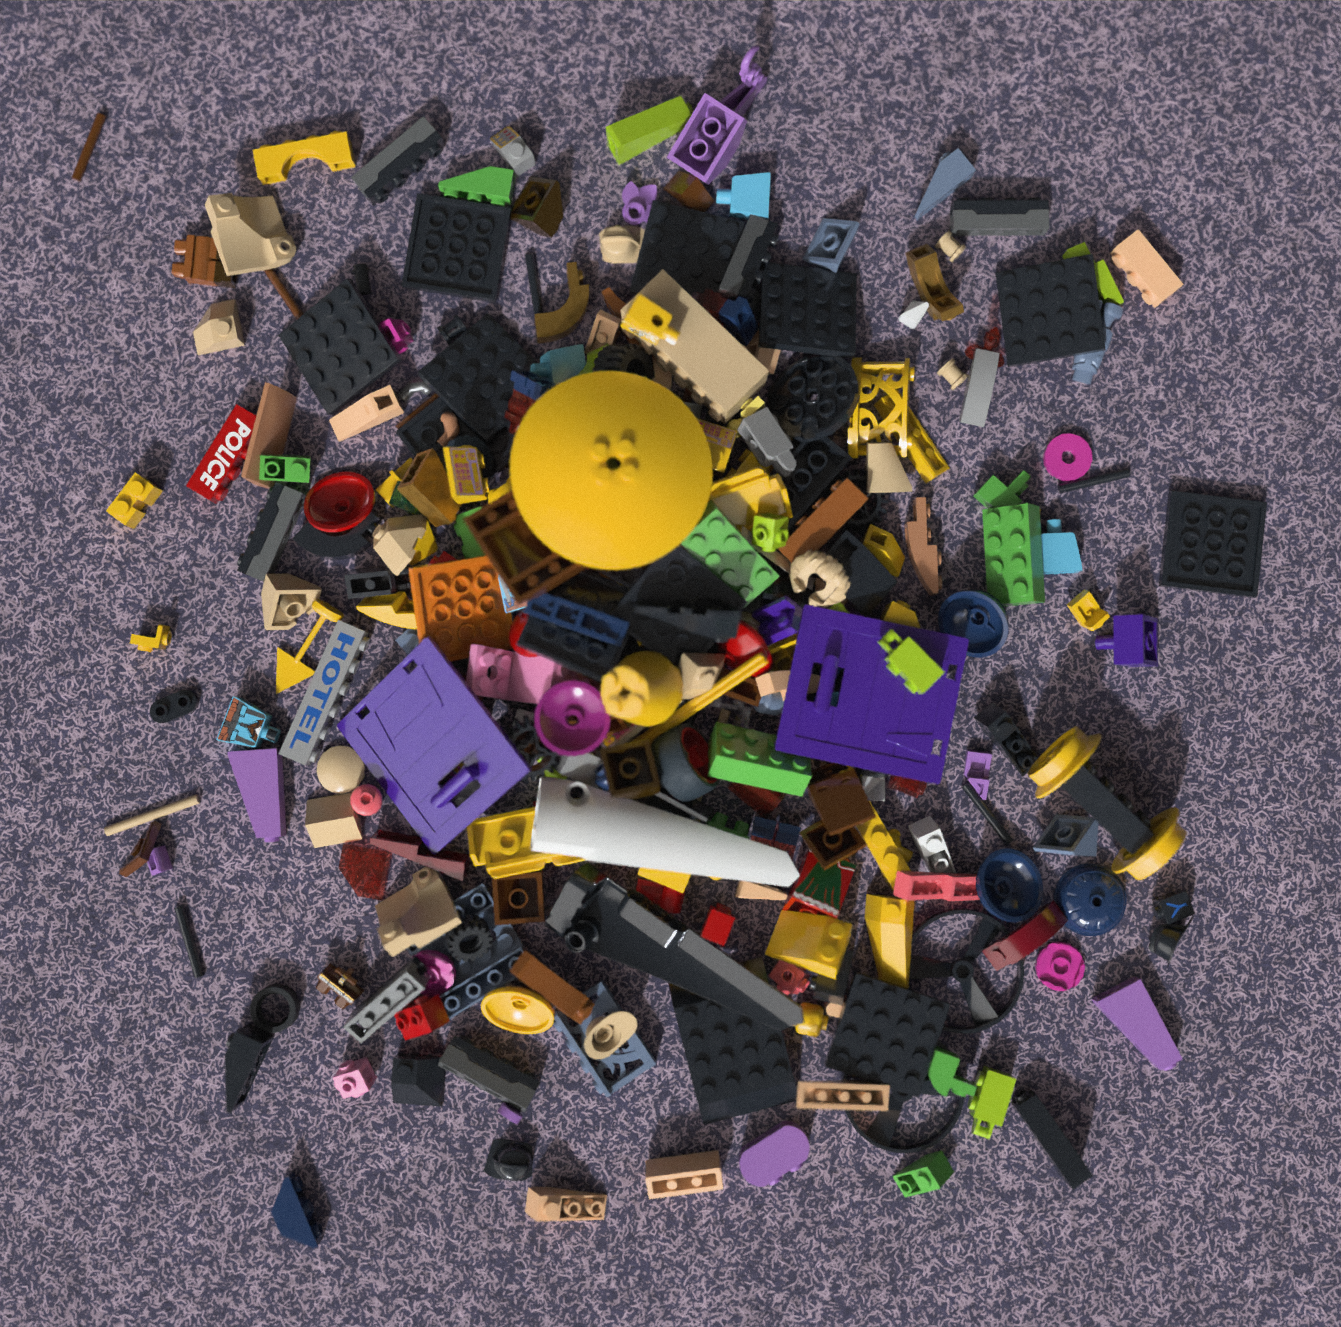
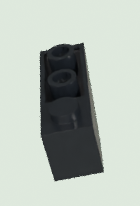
(1006, 737)

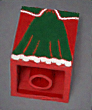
(818, 889)

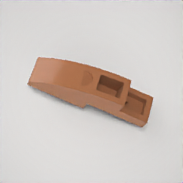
(923, 557)

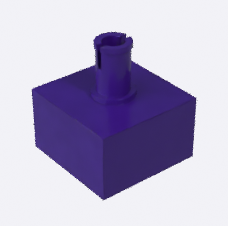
(1133, 641)

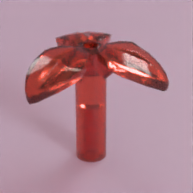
(991, 341)

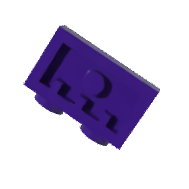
(778, 619)

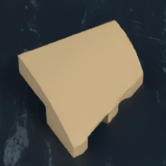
(885, 469)

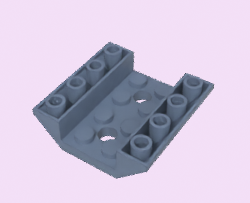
(486, 973)

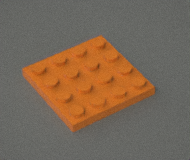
(460, 606)

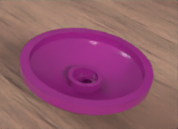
(556, 708)

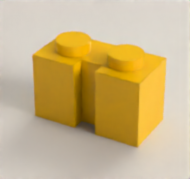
(132, 499)

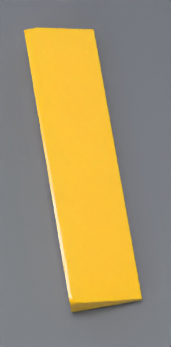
(923, 453)

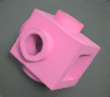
(354, 1077)

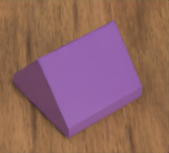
(159, 861)

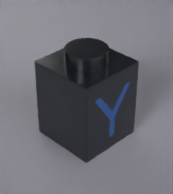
(1172, 906)

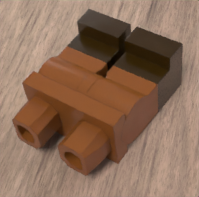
(201, 263)

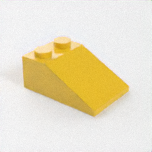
(810, 941)

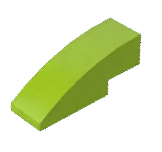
(1106, 286)

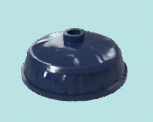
(960, 618)
(1018, 882)
(1075, 897)

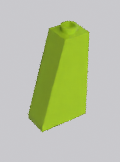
(647, 128)

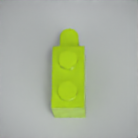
(910, 663)
(990, 1100)

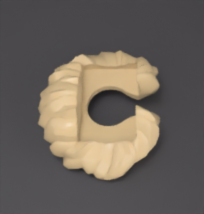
(828, 569)

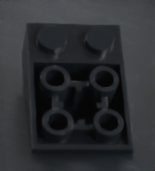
(866, 575)

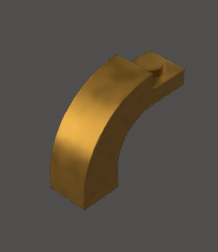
(931, 285)
(560, 323)

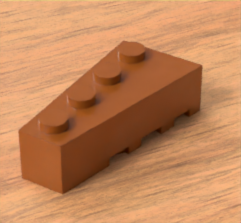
(825, 520)

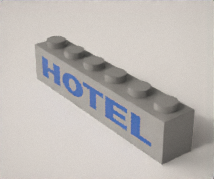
(324, 693)

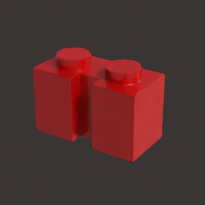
(717, 923)

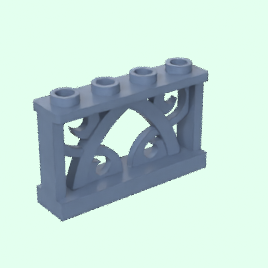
(636, 1050)

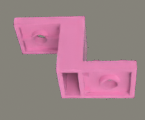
(516, 676)

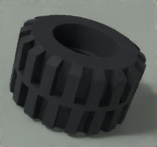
(624, 358)

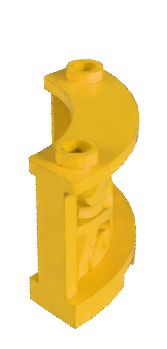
(861, 434)

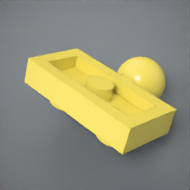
(748, 408)

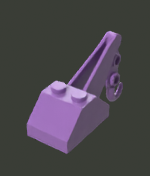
(716, 130)

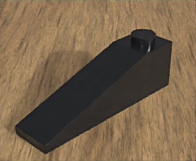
(708, 620)

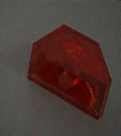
(907, 786)

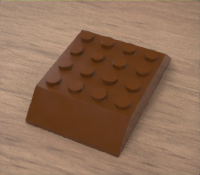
(516, 552)

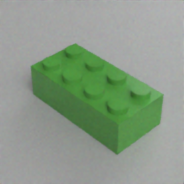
(729, 554)
(1014, 554)
(751, 759)

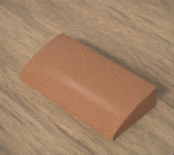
(269, 431)

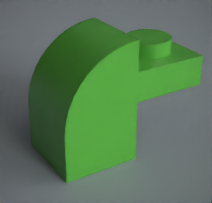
(996, 494)
(943, 1076)

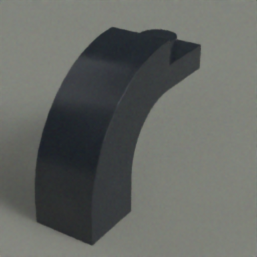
(337, 546)

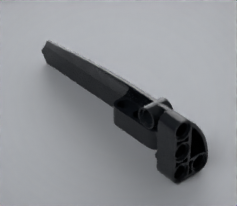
(650, 939)

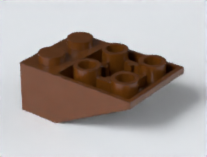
(839, 797)

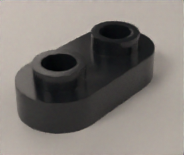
(173, 706)

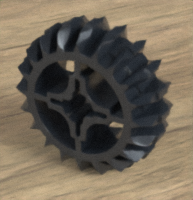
(867, 519)
(539, 750)

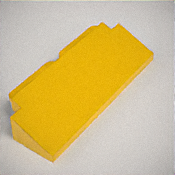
(750, 495)
(483, 847)

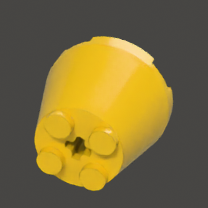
(654, 689)

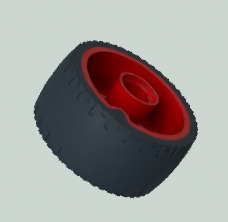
(683, 762)

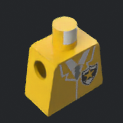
(643, 316)

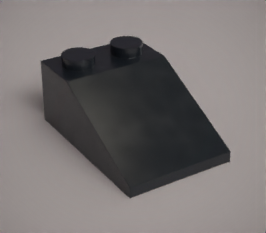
(667, 802)
(242, 1062)

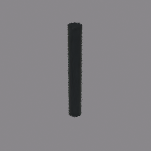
(533, 284)
(1093, 480)
(987, 813)
(189, 941)

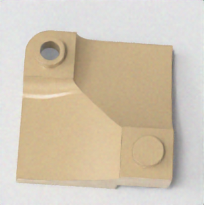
(248, 233)
(416, 913)

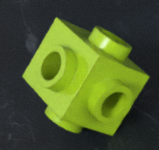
(770, 531)

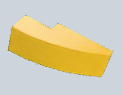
(390, 609)

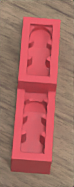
(935, 885)

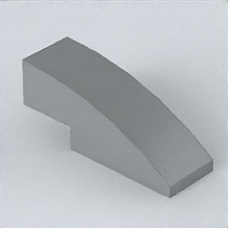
(979, 387)

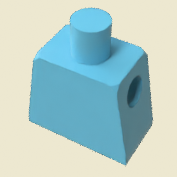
(747, 196)
(560, 363)
(1059, 550)

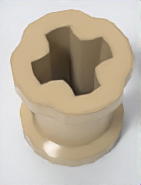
(950, 246)
(952, 374)

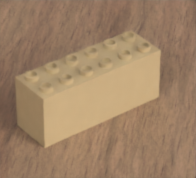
(705, 354)

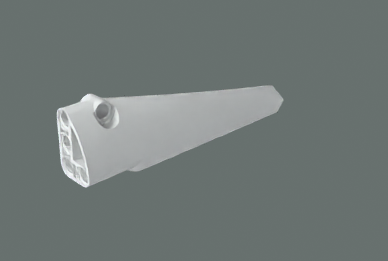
(647, 837)

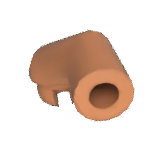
(451, 428)

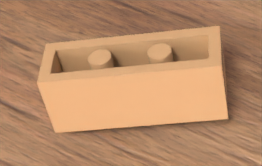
(1145, 269)
(684, 1174)

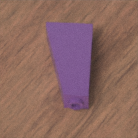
(262, 789)
(1137, 1018)

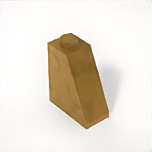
(429, 489)

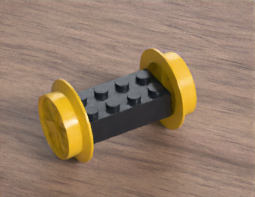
(1144, 841)

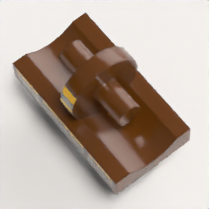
(341, 983)

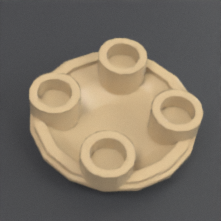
(340, 769)

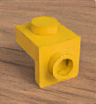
(1087, 611)
(145, 643)

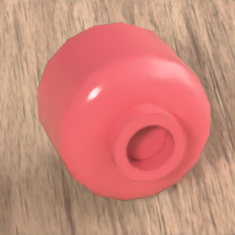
(366, 800)

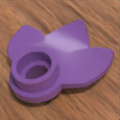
(638, 200)

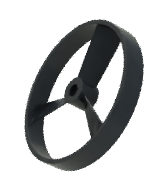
(962, 970)
(883, 1126)

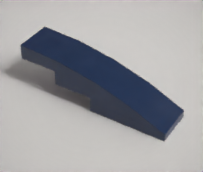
(577, 618)

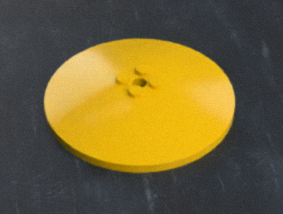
(604, 513)

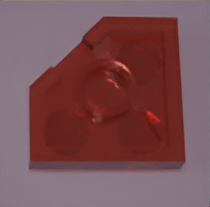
(365, 870)

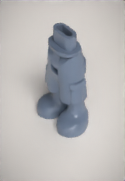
(1087, 364)

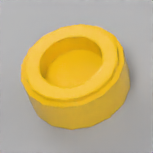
(508, 841)

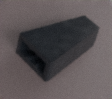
(1051, 1139)

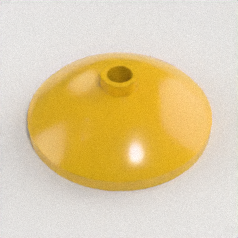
(518, 1010)

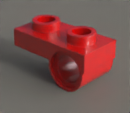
(662, 895)

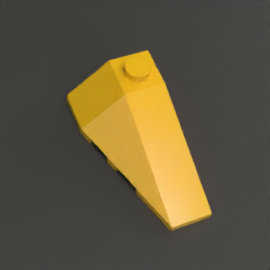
(890, 935)

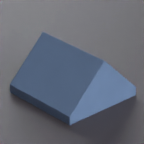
(831, 243)
(1069, 836)

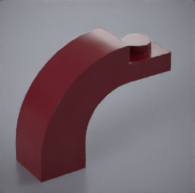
(1026, 937)

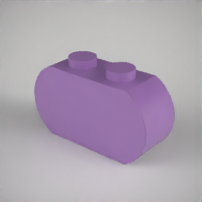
(774, 1154)

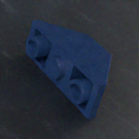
(294, 1213)

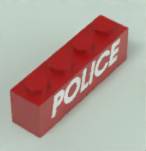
(224, 456)

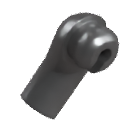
(413, 386)

